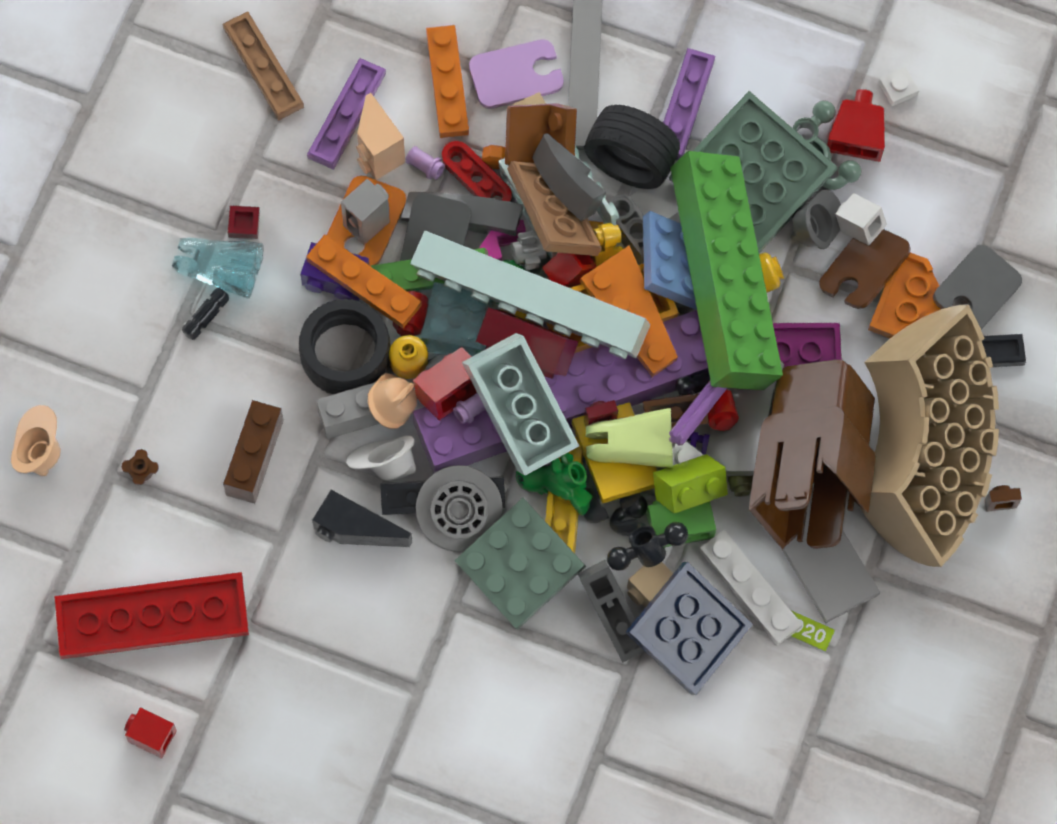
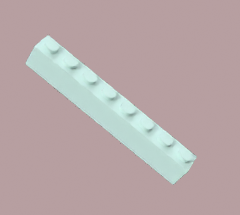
(530, 294)

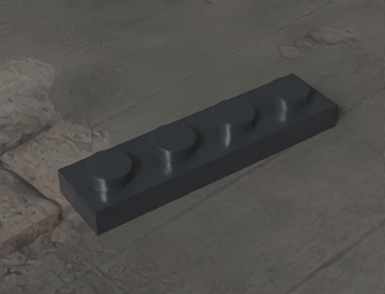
(402, 496)

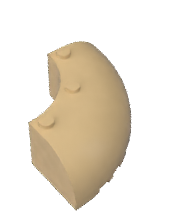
(932, 434)

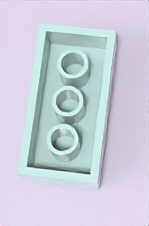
(520, 404)

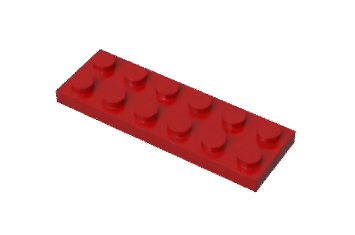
(151, 615)

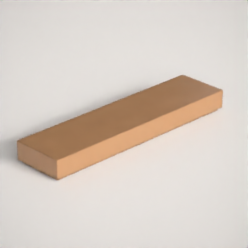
(263, 65)

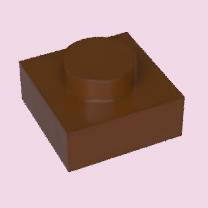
(1002, 498)

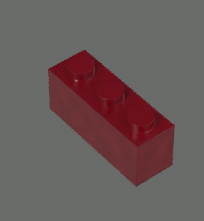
(550, 349)

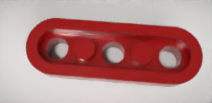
(471, 166)

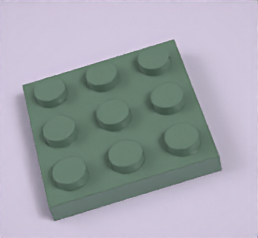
(520, 563)

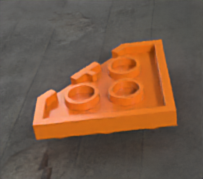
(905, 297)

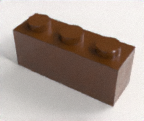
(253, 451)

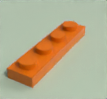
(447, 81)
(363, 281)

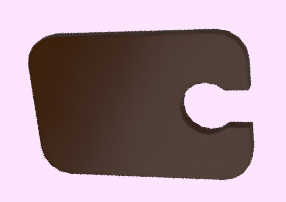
(867, 265)

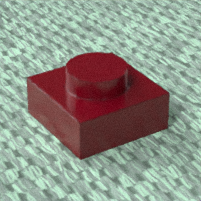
(243, 222)
(600, 411)

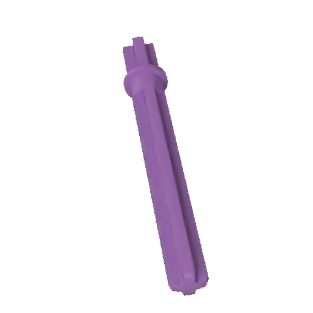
(695, 414)

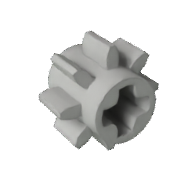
(528, 250)

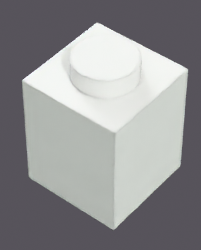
(861, 219)

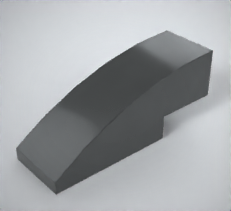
(568, 178)

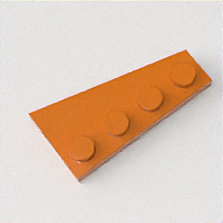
(622, 285)

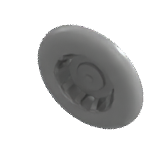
(458, 507)

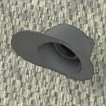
(817, 221)

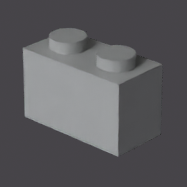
(366, 211)
(346, 412)

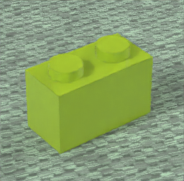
(690, 483)

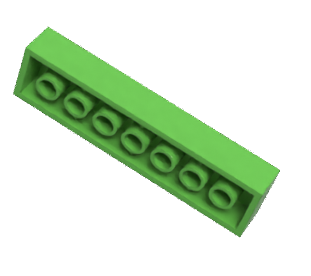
(726, 271)

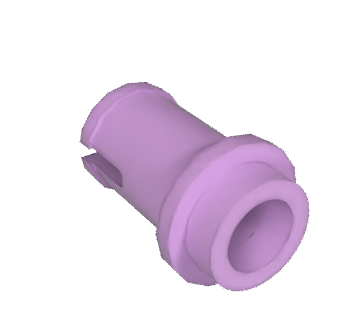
(430, 166)
(468, 409)

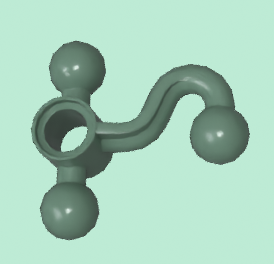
(824, 112)

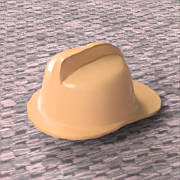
(392, 400)
(35, 442)

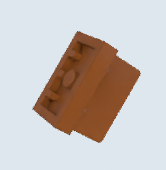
(530, 122)

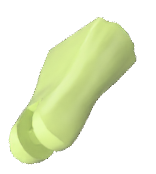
(633, 440)

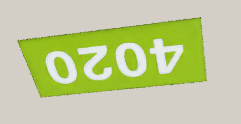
(813, 632)

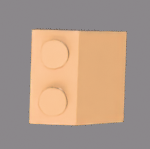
(378, 141)

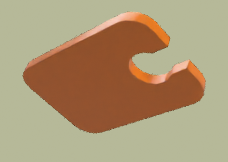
(377, 245)

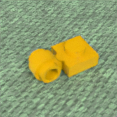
(607, 236)

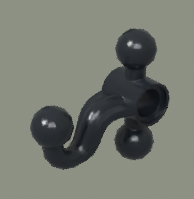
(643, 539)

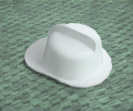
(386, 458)

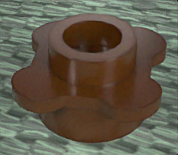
(140, 458)

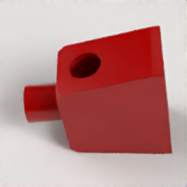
(859, 128)

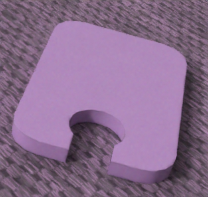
(509, 75)

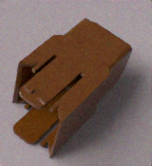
(816, 437)

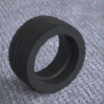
(632, 146)
(335, 314)

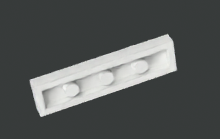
(750, 587)

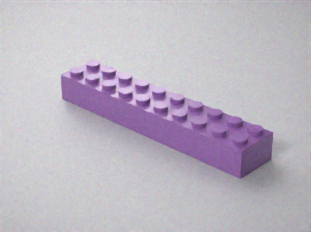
(590, 378)

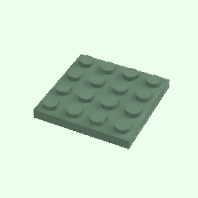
(775, 160)

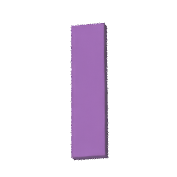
(688, 95)
(345, 114)

